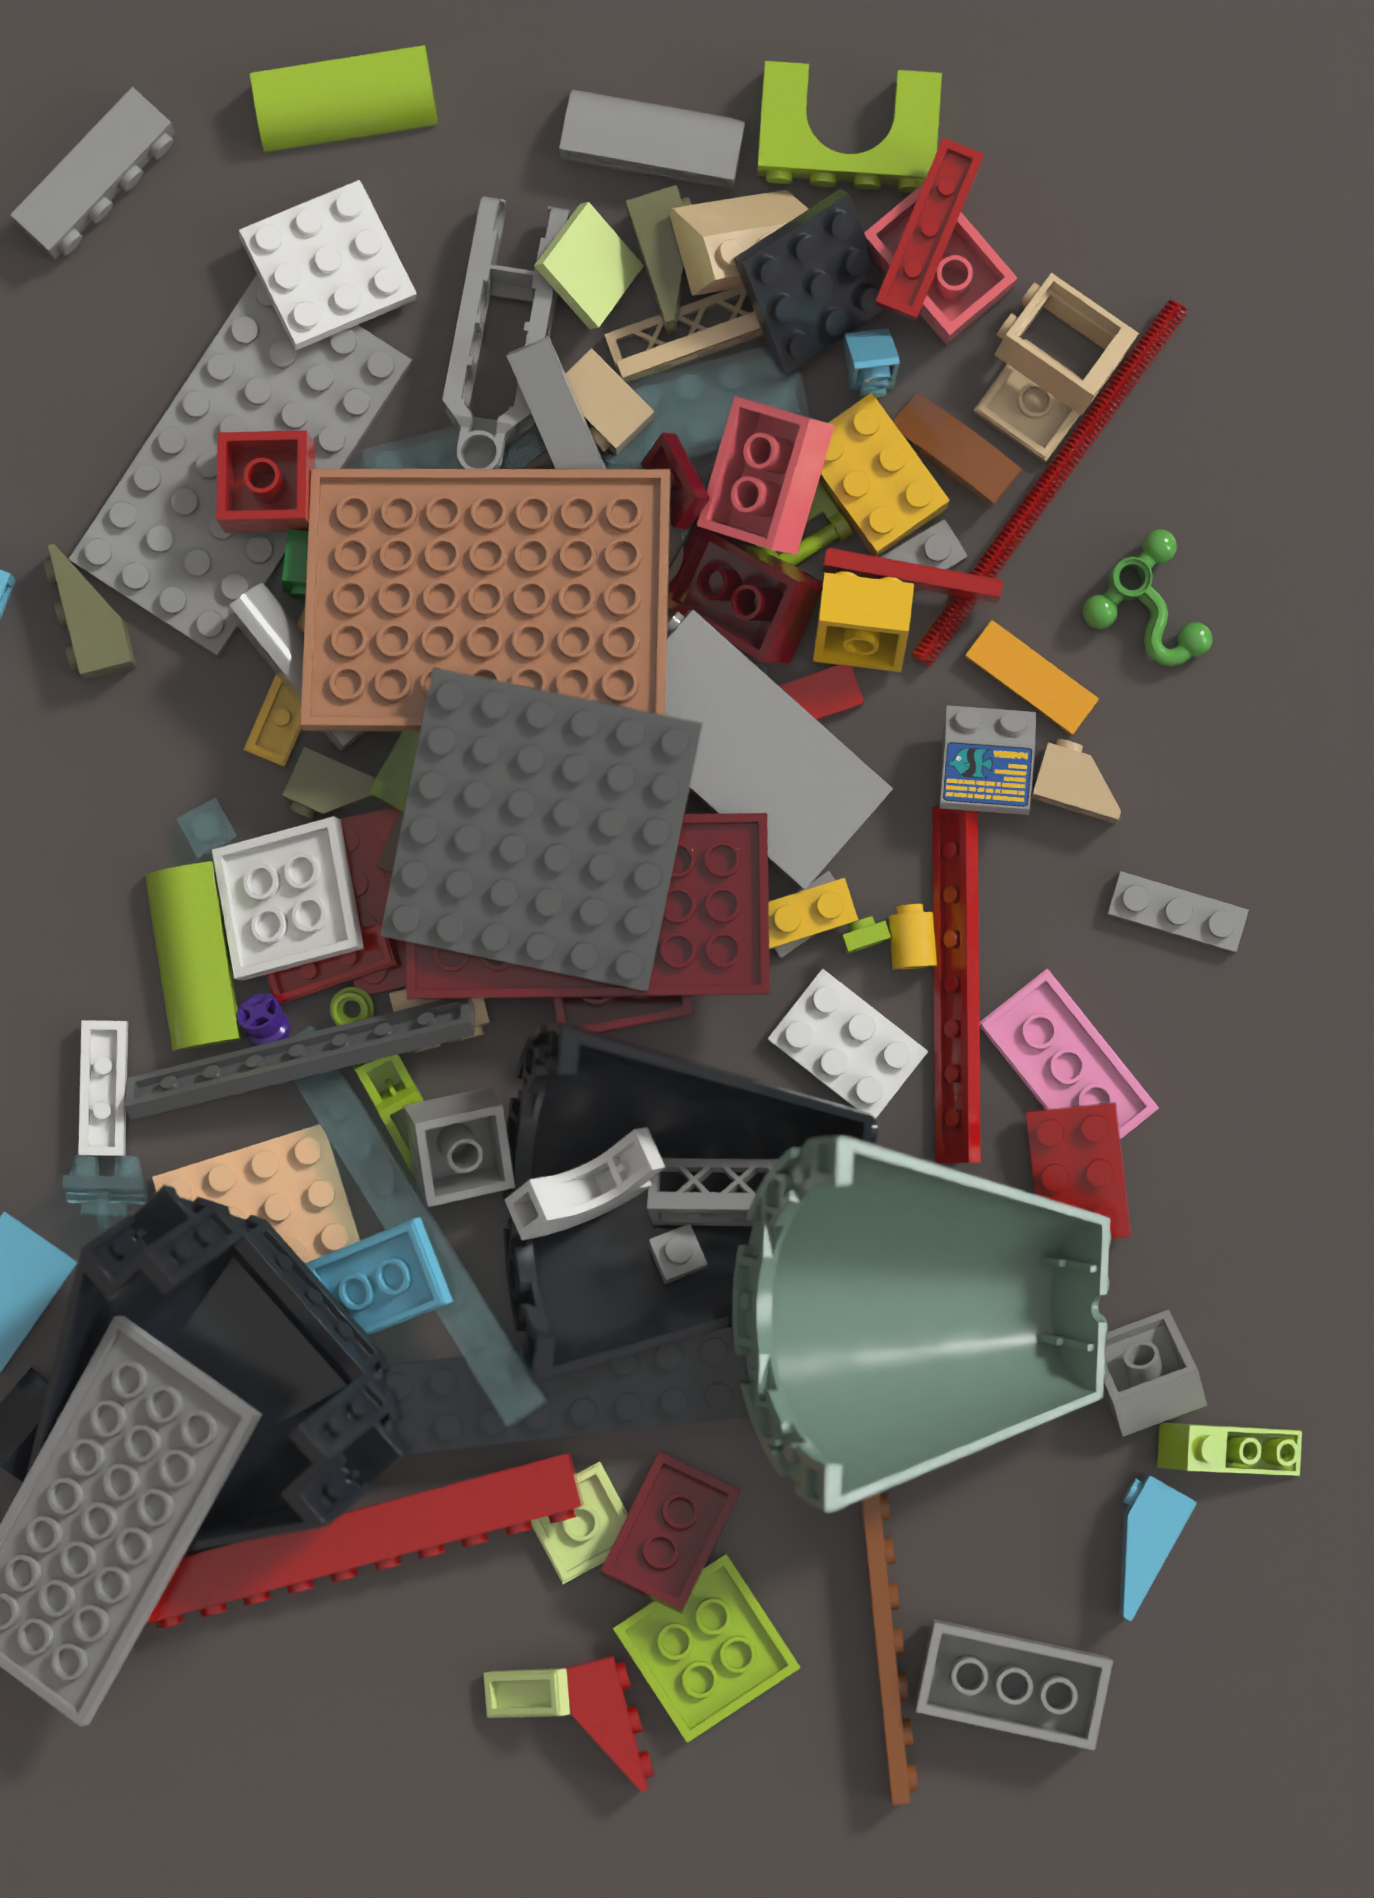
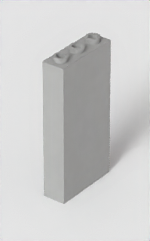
(765, 752)

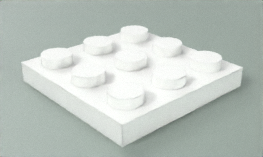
(327, 265)
(287, 898)

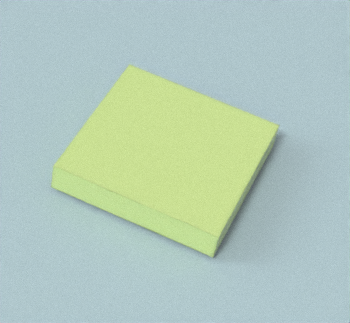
(589, 265)
(586, 1539)

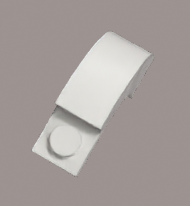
(587, 1191)

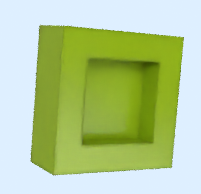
(865, 934)

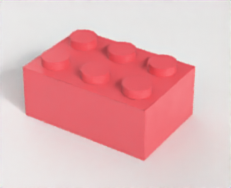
(967, 279)
(765, 475)

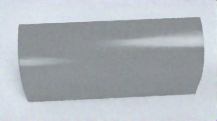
(652, 139)
(280, 644)

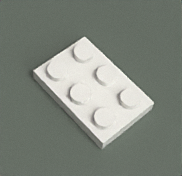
(847, 1044)

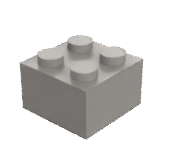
(459, 1146)

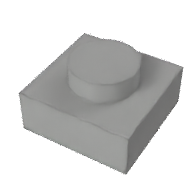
(677, 1253)

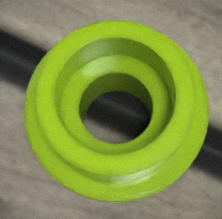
(338, 1003)

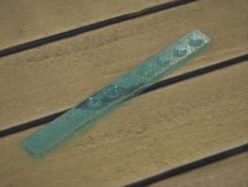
(396, 1202)

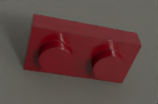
(686, 490)

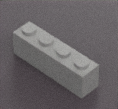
(94, 174)

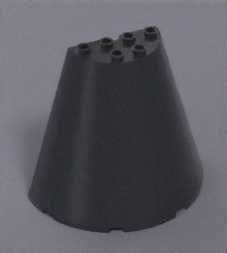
(596, 1285)

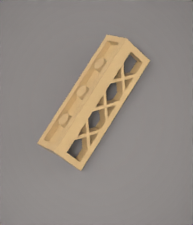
(687, 348)

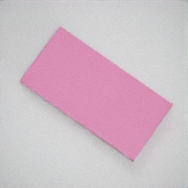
(1063, 1054)

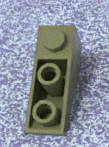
(96, 631)

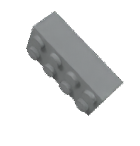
(1013, 1684)

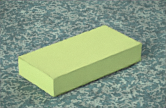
(526, 1693)

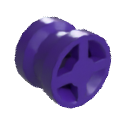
(263, 1019)

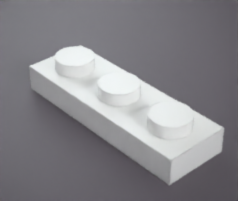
(103, 1088)

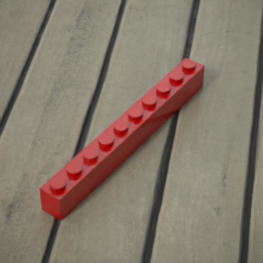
(371, 1535)

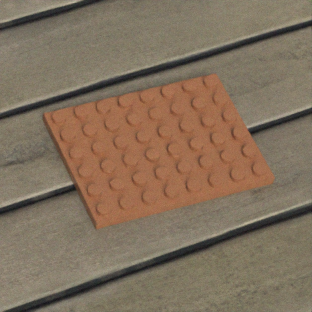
(484, 576)

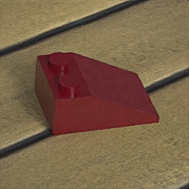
(745, 594)

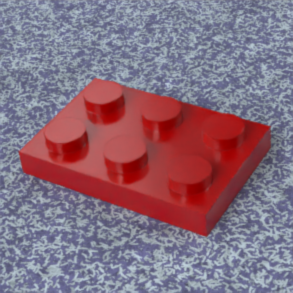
(1081, 1160)

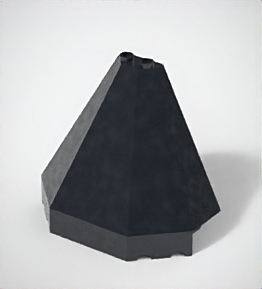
(262, 1328)

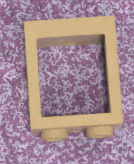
(1083, 316)

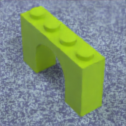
(793, 151)

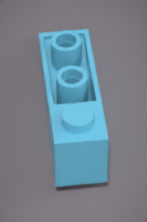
(870, 362)

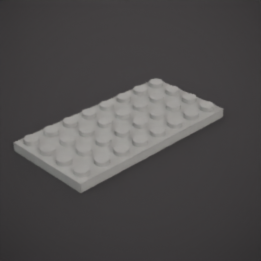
(160, 525)
(110, 1514)

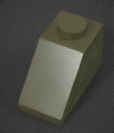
(325, 786)

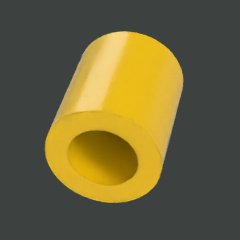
(912, 938)

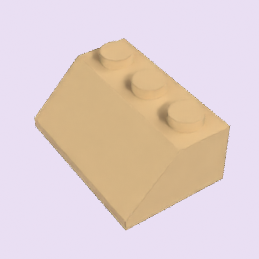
(722, 229)

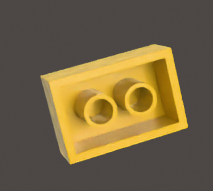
(878, 478)

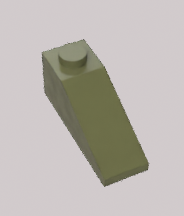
(659, 249)

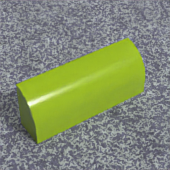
(344, 98)
(193, 956)

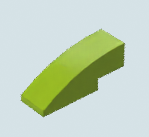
(389, 1089)

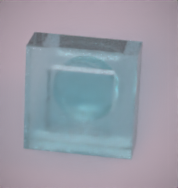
(207, 827)

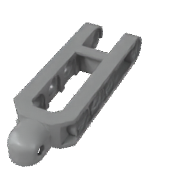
(481, 439)

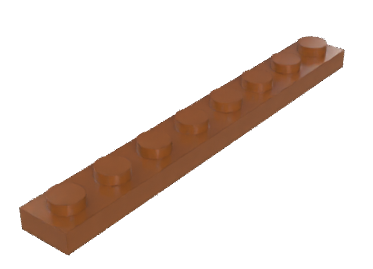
(888, 1645)

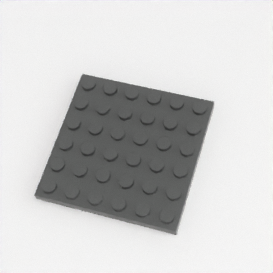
(541, 829)

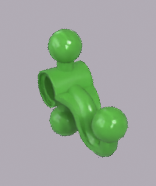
(1101, 609)

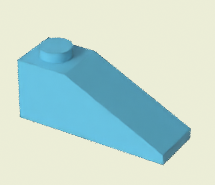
(1149, 1532)

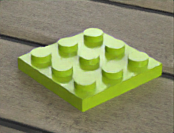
(709, 1655)

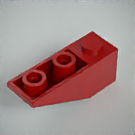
(602, 1710)

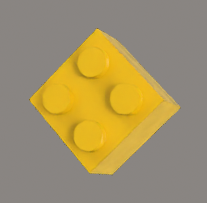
(863, 621)

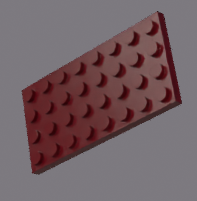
(707, 943)

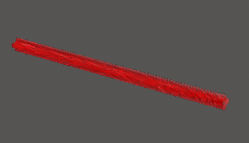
(1054, 475)

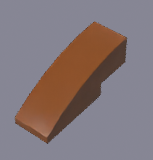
(956, 450)

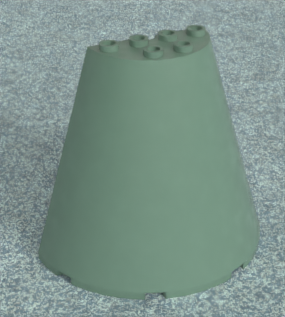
(908, 1316)

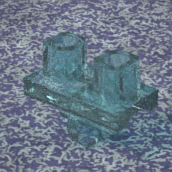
(105, 1194)

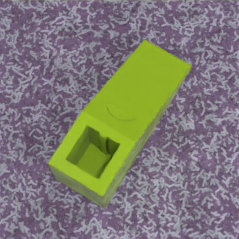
(1229, 1449)

